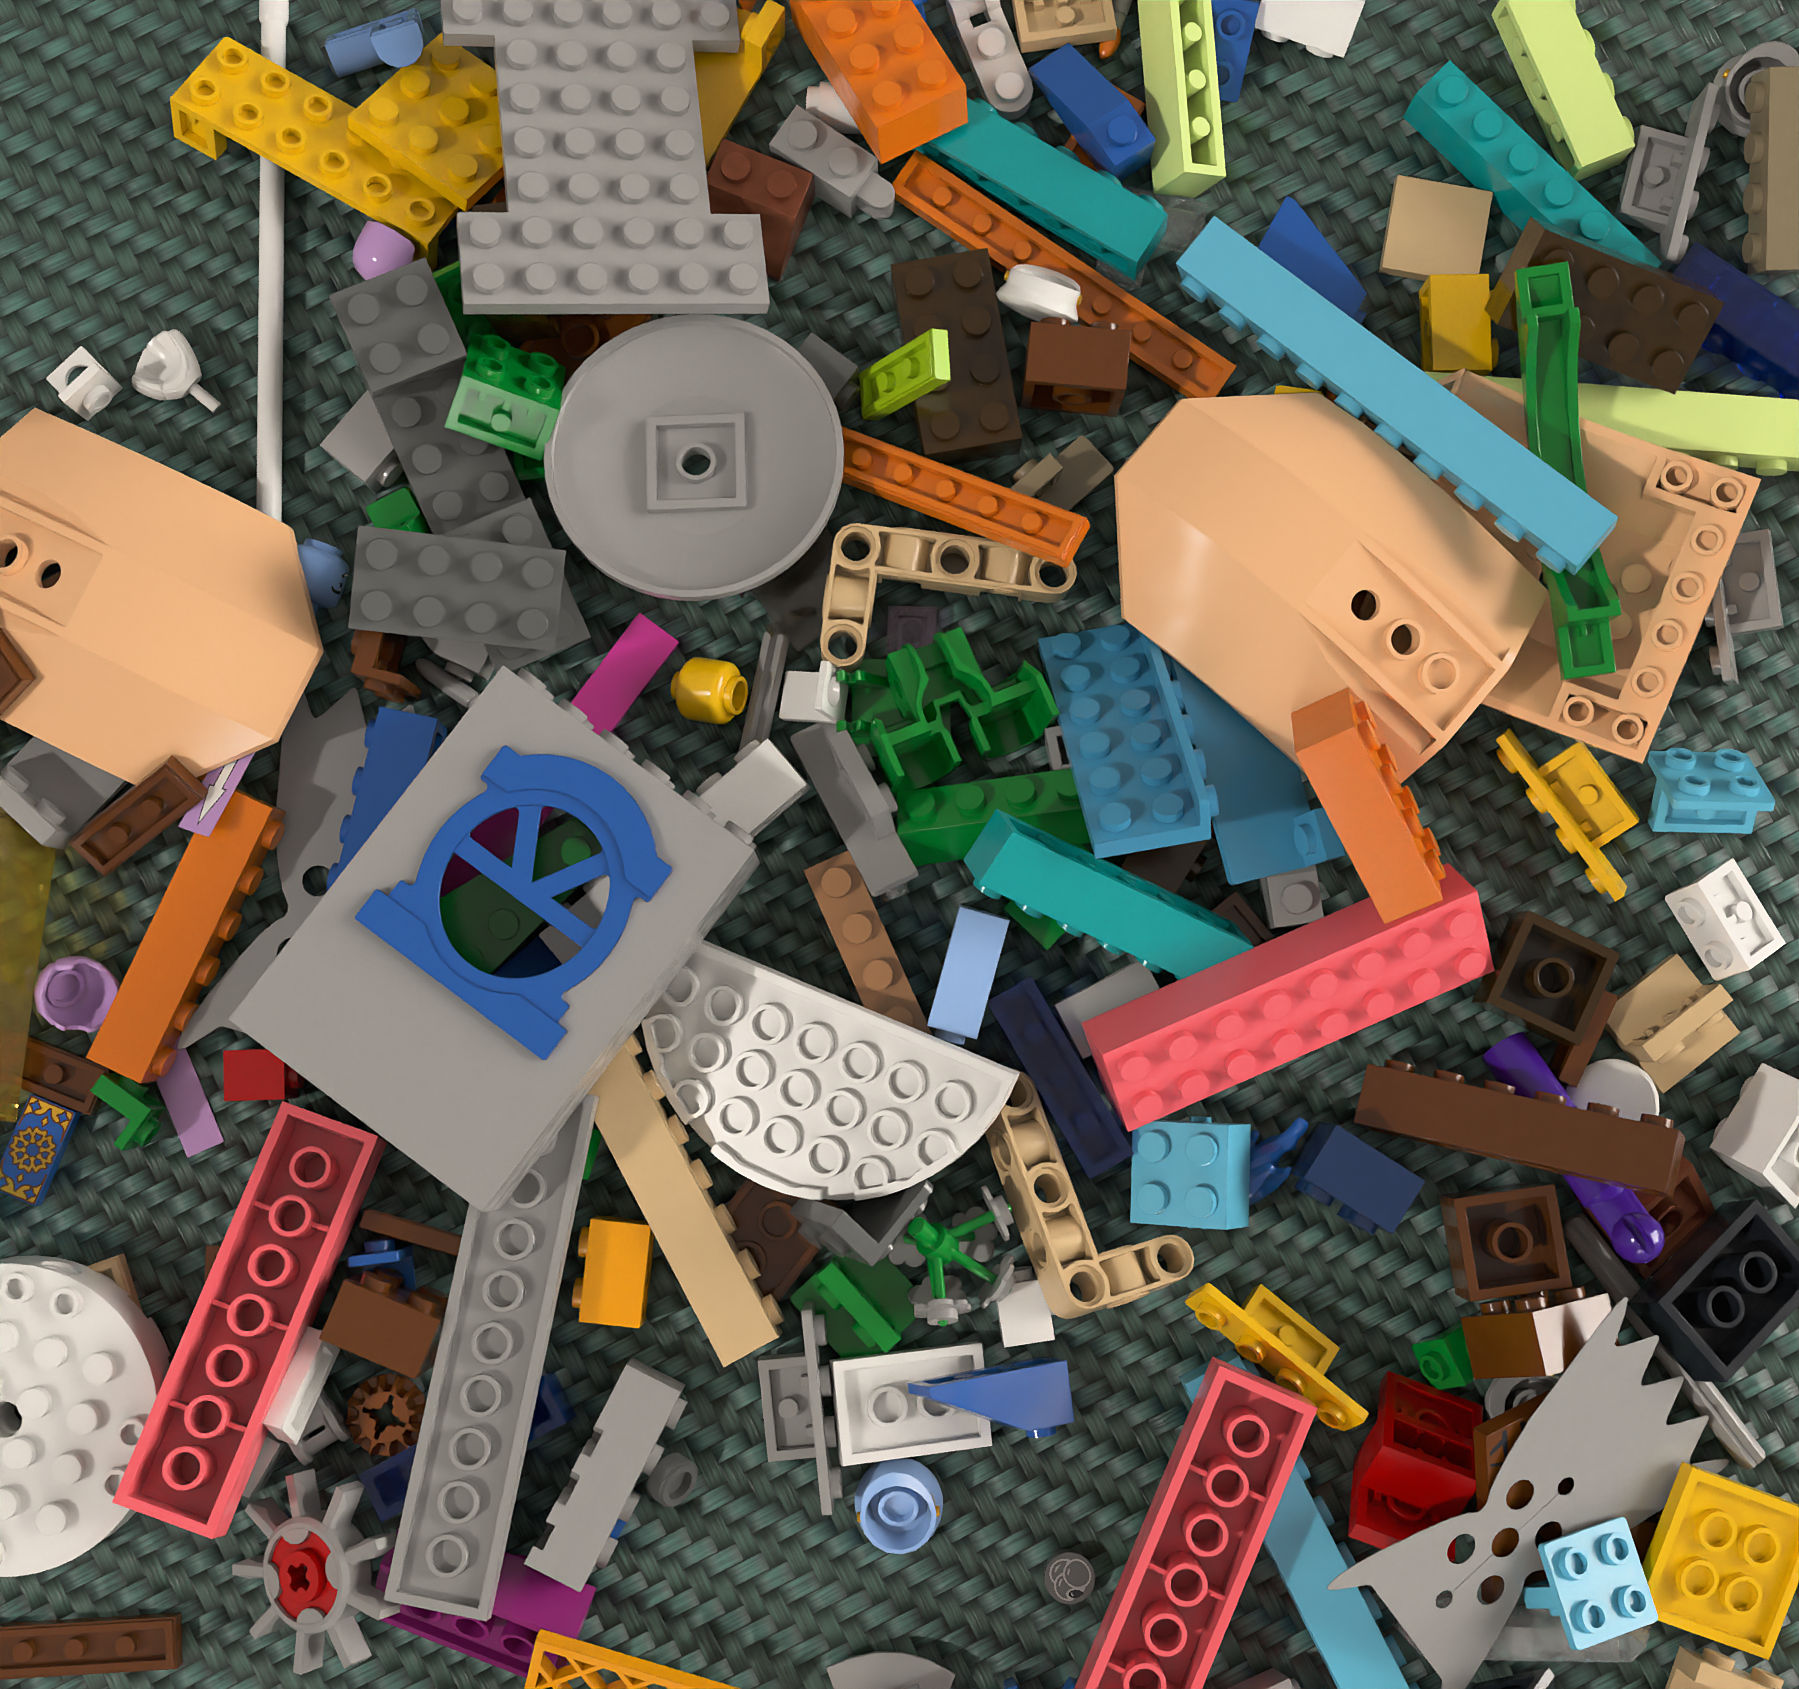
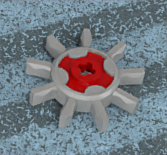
(317, 1571)

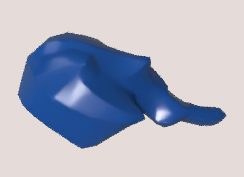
(1264, 1160)

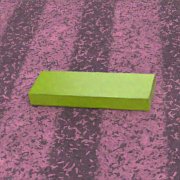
(905, 375)

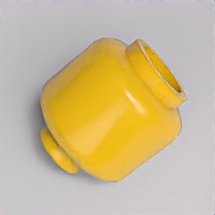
(709, 690)

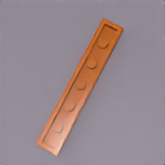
(962, 499)

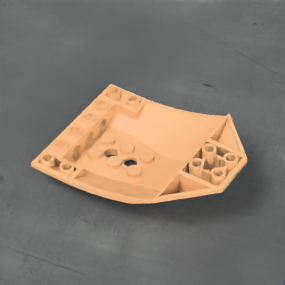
(1259, 528)
(1661, 558)
(171, 610)

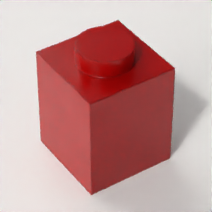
(258, 1076)

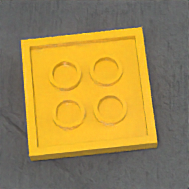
(439, 122)
(1724, 1560)

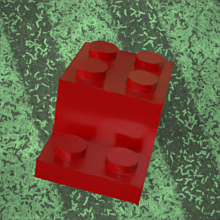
(1413, 1463)

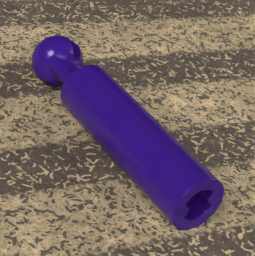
(1628, 1224)

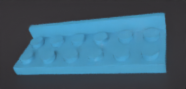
(1128, 741)

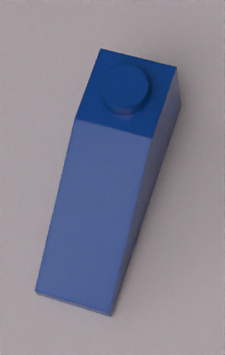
(1094, 112)
(1016, 1394)

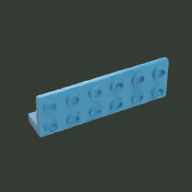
(1260, 792)

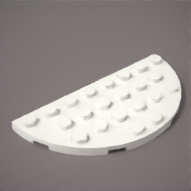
(811, 1084)

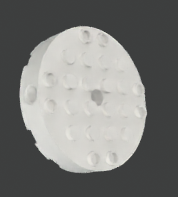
(84, 1382)

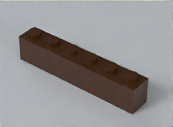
(1521, 1129)

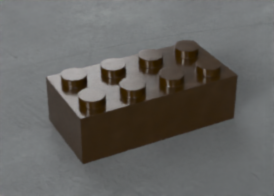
(1629, 311)
(977, 409)

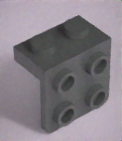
(867, 1229)

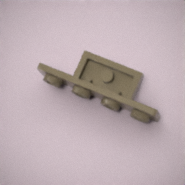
(1056, 480)

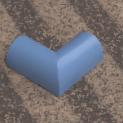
(388, 40)

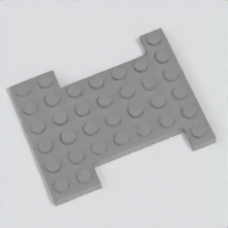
(603, 163)

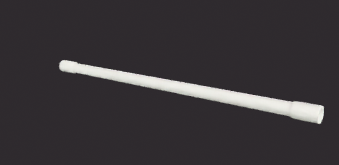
(273, 20)

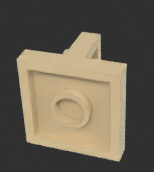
(1670, 1022)

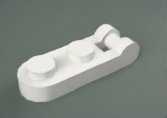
(993, 56)

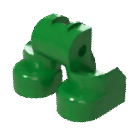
(941, 673)

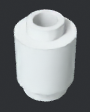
(827, 106)

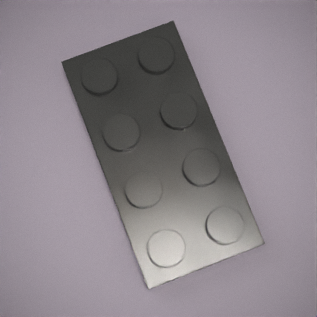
(456, 588)

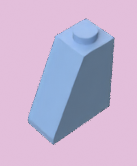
(967, 974)

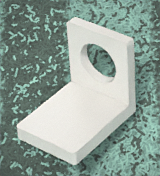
(90, 390)
(813, 696)

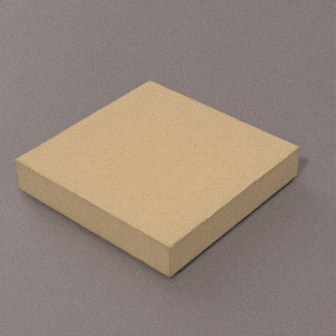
(1434, 229)

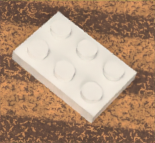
(885, 1422)

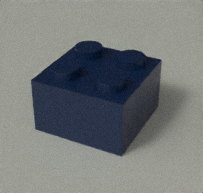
(1357, 1177)

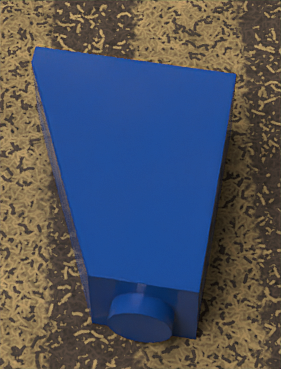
(1305, 253)

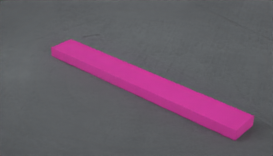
(605, 701)

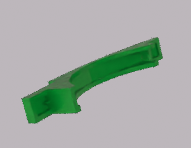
(1549, 373)

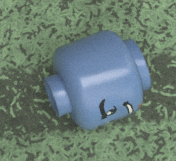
(323, 572)

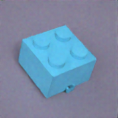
(1191, 1174)

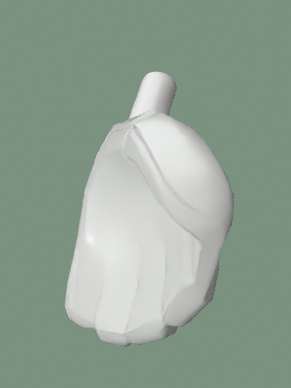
(171, 370)

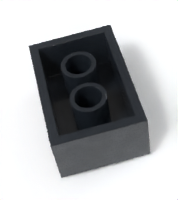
(1722, 1291)

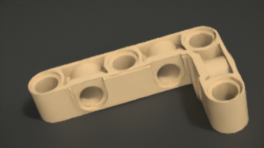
(915, 558)
(1057, 1231)

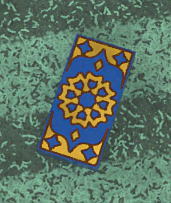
(36, 1149)

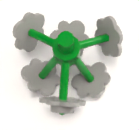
(969, 1240)

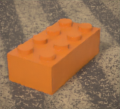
(884, 70)
(1368, 804)

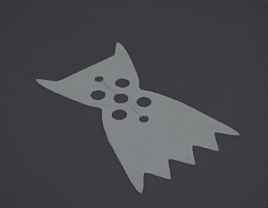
(316, 793)
(1588, 1428)

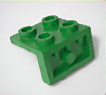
(507, 396)

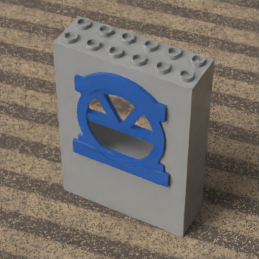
(472, 1064)

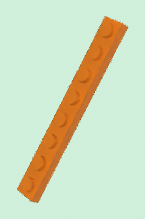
(983, 224)

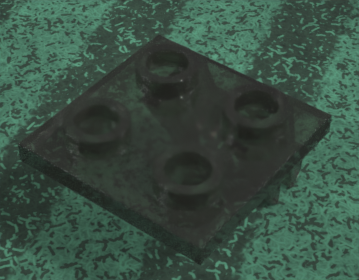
(797, 595)

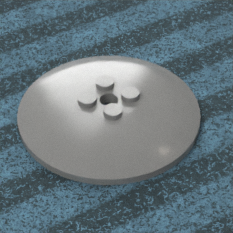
(681, 393)

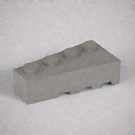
(606, 1475)

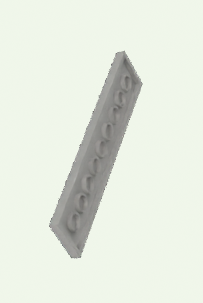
(487, 1385)

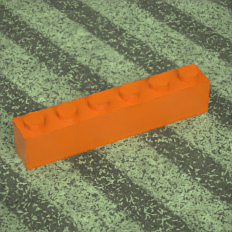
(186, 939)

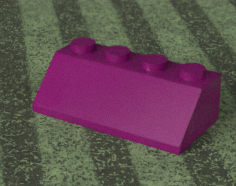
(521, 1607)

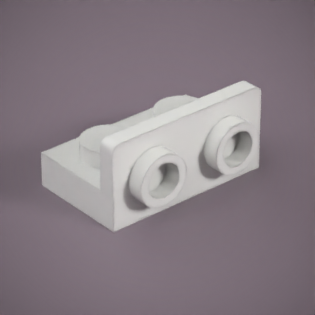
(1725, 921)

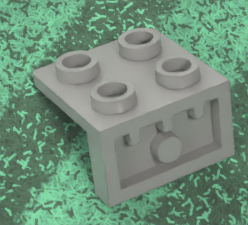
(54, 792)

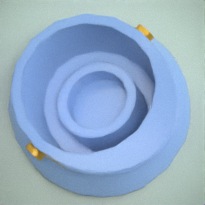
(898, 1505)

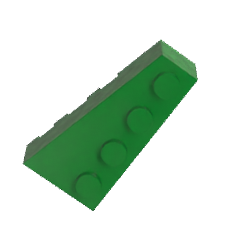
(489, 922)

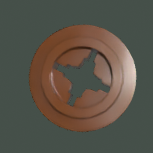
(375, 1393)

